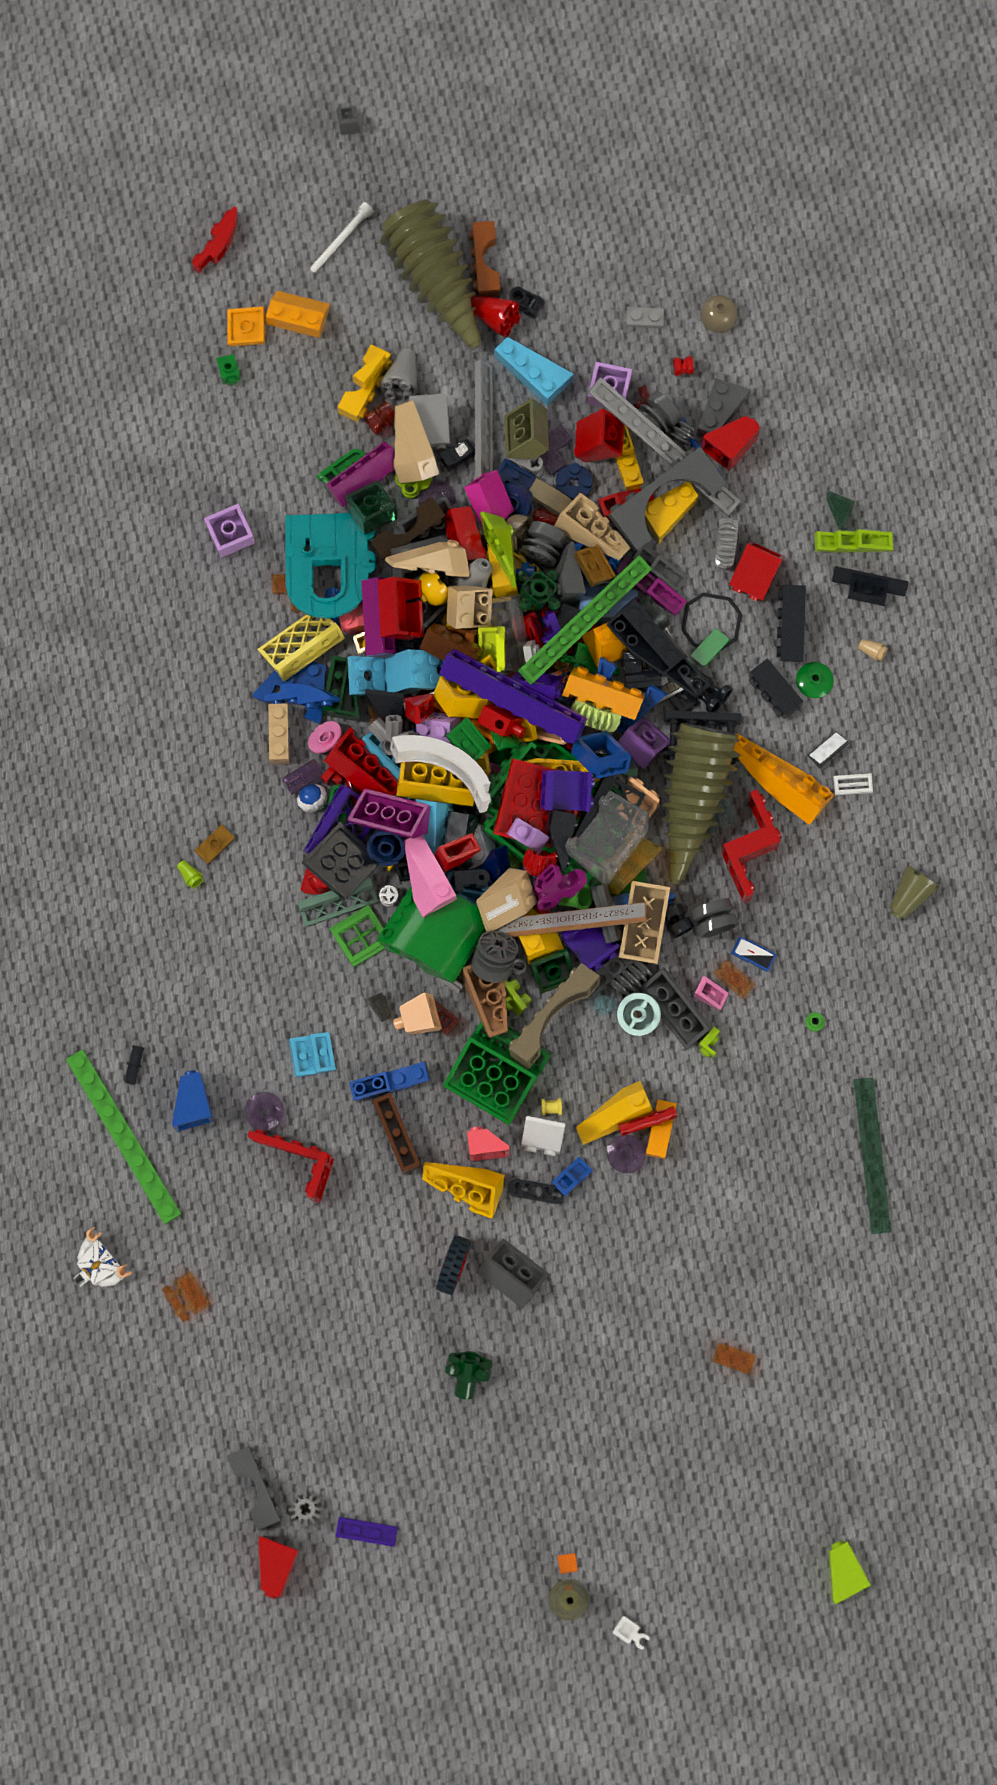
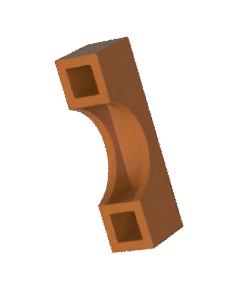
(487, 279)

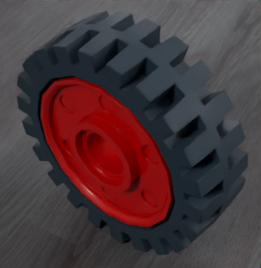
(453, 1265)

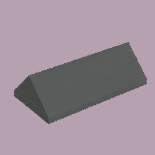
(676, 1009)

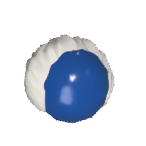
(312, 798)

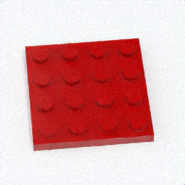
(522, 799)

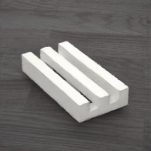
(857, 784)

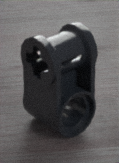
(529, 303)

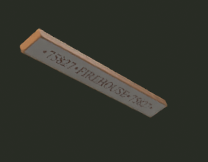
(576, 919)

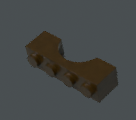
(427, 514)

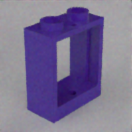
(547, 685)

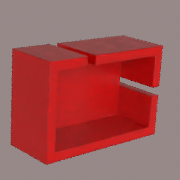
(395, 616)

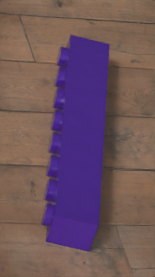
(513, 696)

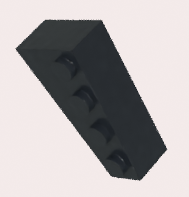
(792, 623)

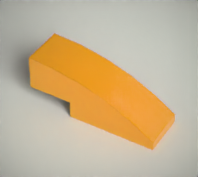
(660, 1134)

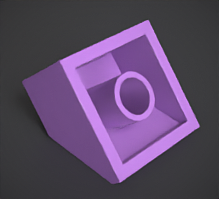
(644, 742)

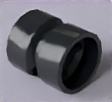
(682, 925)

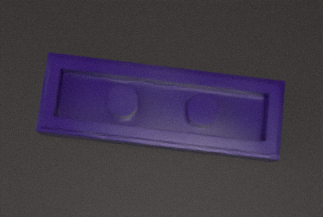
(366, 1531)

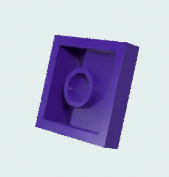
(550, 622)

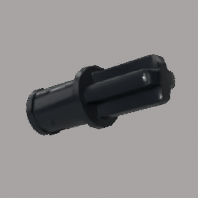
(133, 1065)

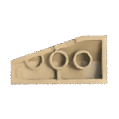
(412, 449)
(440, 556)

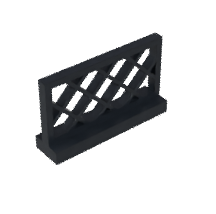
(603, 788)

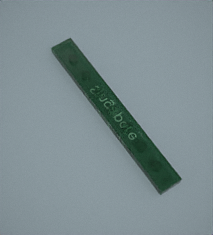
(872, 1156)

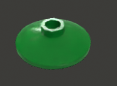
(812, 688)

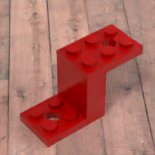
(751, 845)

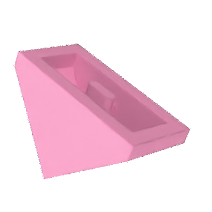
(710, 993)

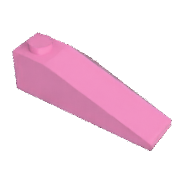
(428, 881)

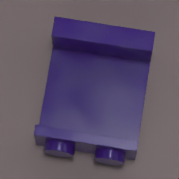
(566, 790)
(590, 946)

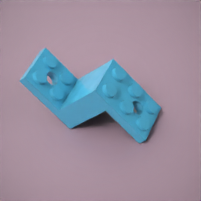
(397, 673)

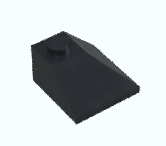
(385, 703)

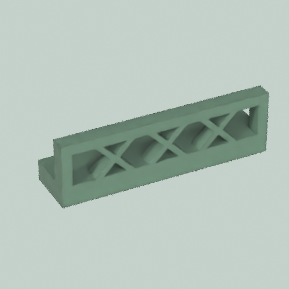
(330, 897)

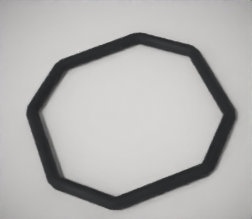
(717, 597)

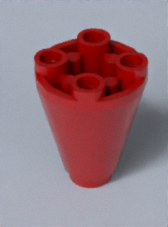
(496, 313)

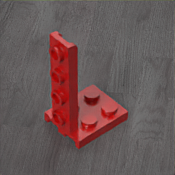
(320, 1170)

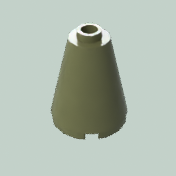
(911, 893)
(558, 1597)

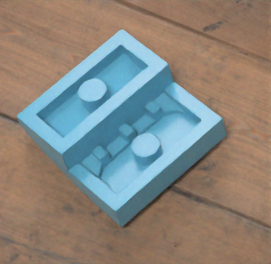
(312, 1054)

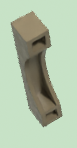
(578, 986)

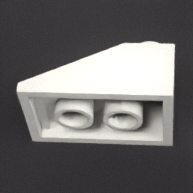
(542, 1135)

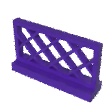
(331, 816)

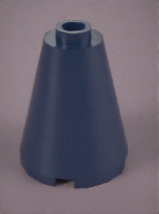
(386, 847)

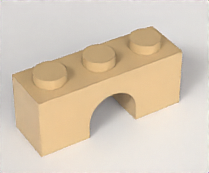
(278, 734)

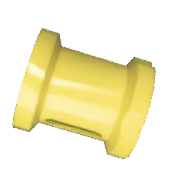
(551, 1107)

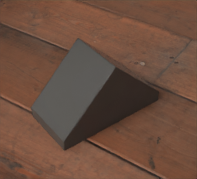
(348, 120)

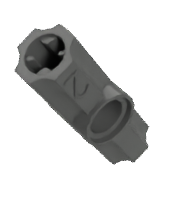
(602, 899)

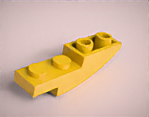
(628, 464)

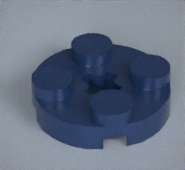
(574, 471)
(522, 496)

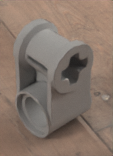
(528, 463)

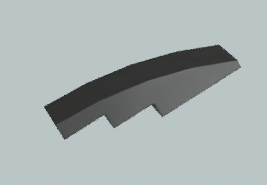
(660, 567)

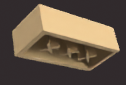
(643, 939)

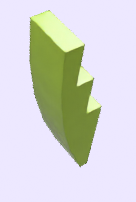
(853, 541)

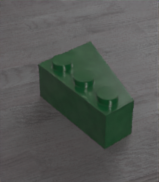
(339, 685)

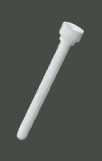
(364, 211)

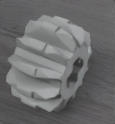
(312, 1506)

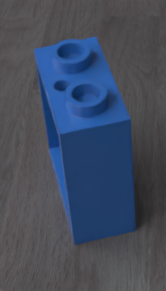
(618, 757)

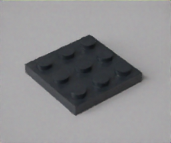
(341, 861)

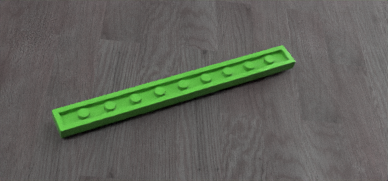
(584, 620)
(123, 1137)

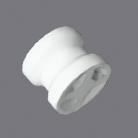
(388, 892)

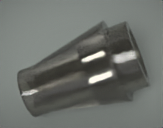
(380, 1006)

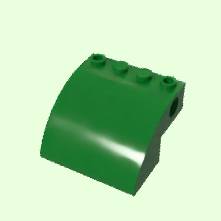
(437, 941)

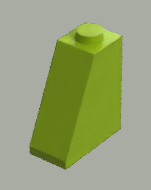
(845, 1572)

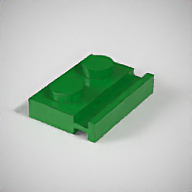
(468, 739)

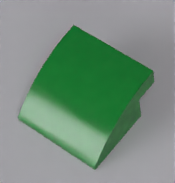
(497, 1085)

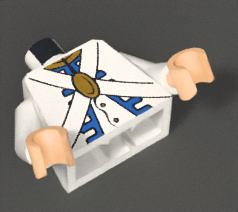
(98, 1263)

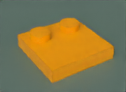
(246, 326)

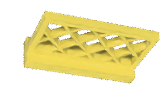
(307, 652)

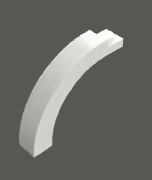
(440, 753)

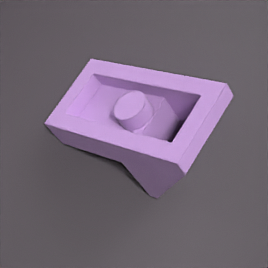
(528, 835)

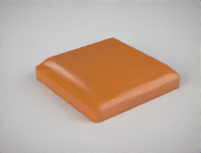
(567, 1563)

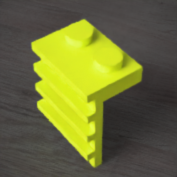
(493, 642)

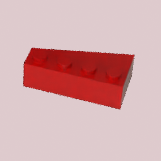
(360, 766)

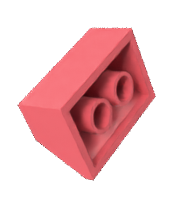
(485, 1145)

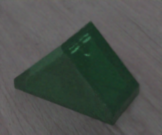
(840, 508)

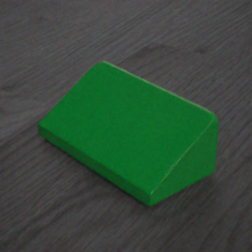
(710, 648)

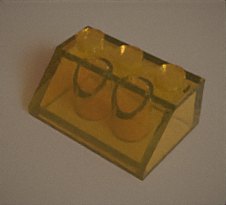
(637, 861)

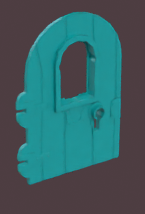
(335, 542)

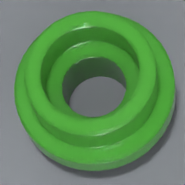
(811, 1026)

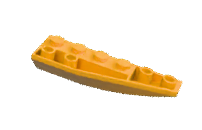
(784, 781)

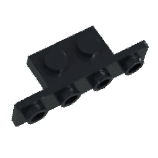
(869, 586)

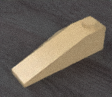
(587, 526)

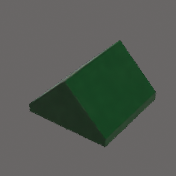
(551, 970)

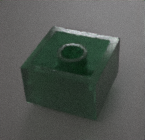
(371, 507)

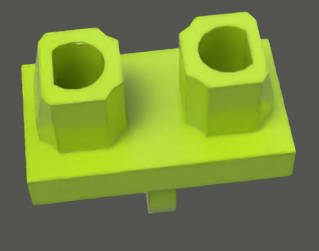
(513, 1001)

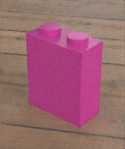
(489, 495)

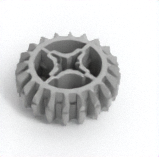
(726, 543)

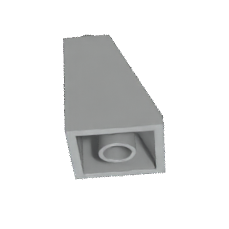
(434, 418)

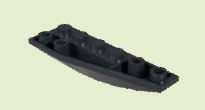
(654, 646)

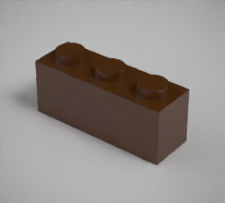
(441, 641)

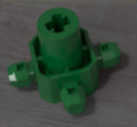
(538, 591)
(468, 1369)

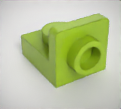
(710, 1039)

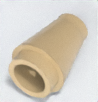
(873, 649)

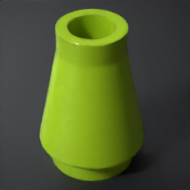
(190, 875)

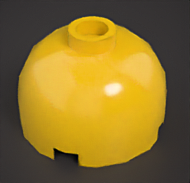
(433, 589)

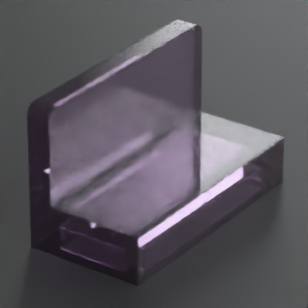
(302, 776)

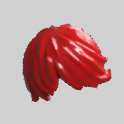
(537, 863)

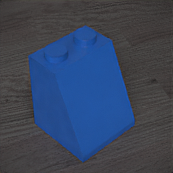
(192, 1102)

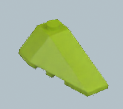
(499, 538)

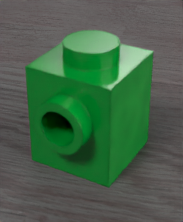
(228, 369)

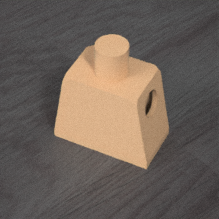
(419, 1015)

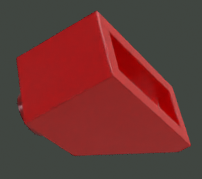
(456, 852)

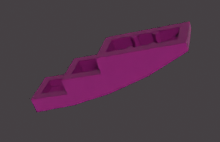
(657, 589)

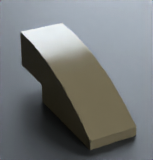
(549, 497)

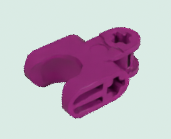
(553, 886)

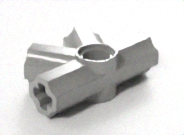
(385, 732)

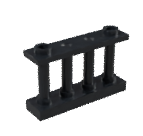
(711, 720)

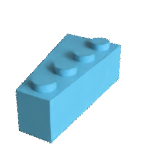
(533, 370)
(437, 823)

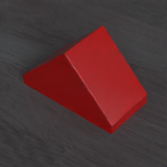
(419, 707)

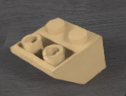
(469, 606)

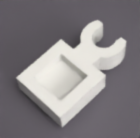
(628, 1631)

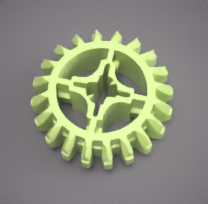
(597, 718)

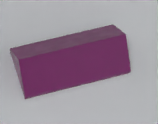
(391, 814)

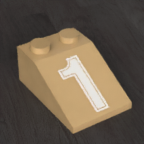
(506, 899)

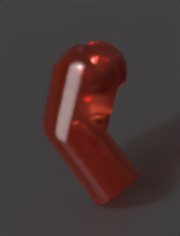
(644, 395)

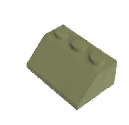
(526, 431)

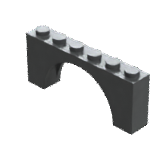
(630, 516)

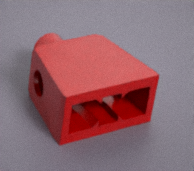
(501, 721)

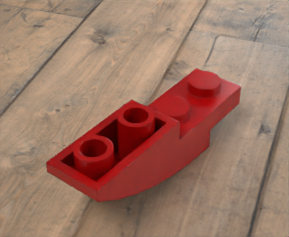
(222, 236)

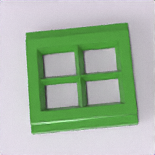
(352, 921)

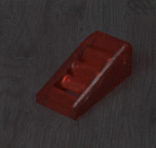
(452, 1025)

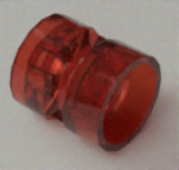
(380, 418)

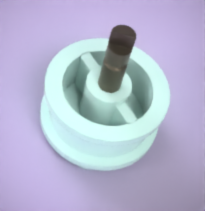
(639, 1014)

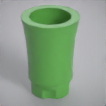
(581, 900)

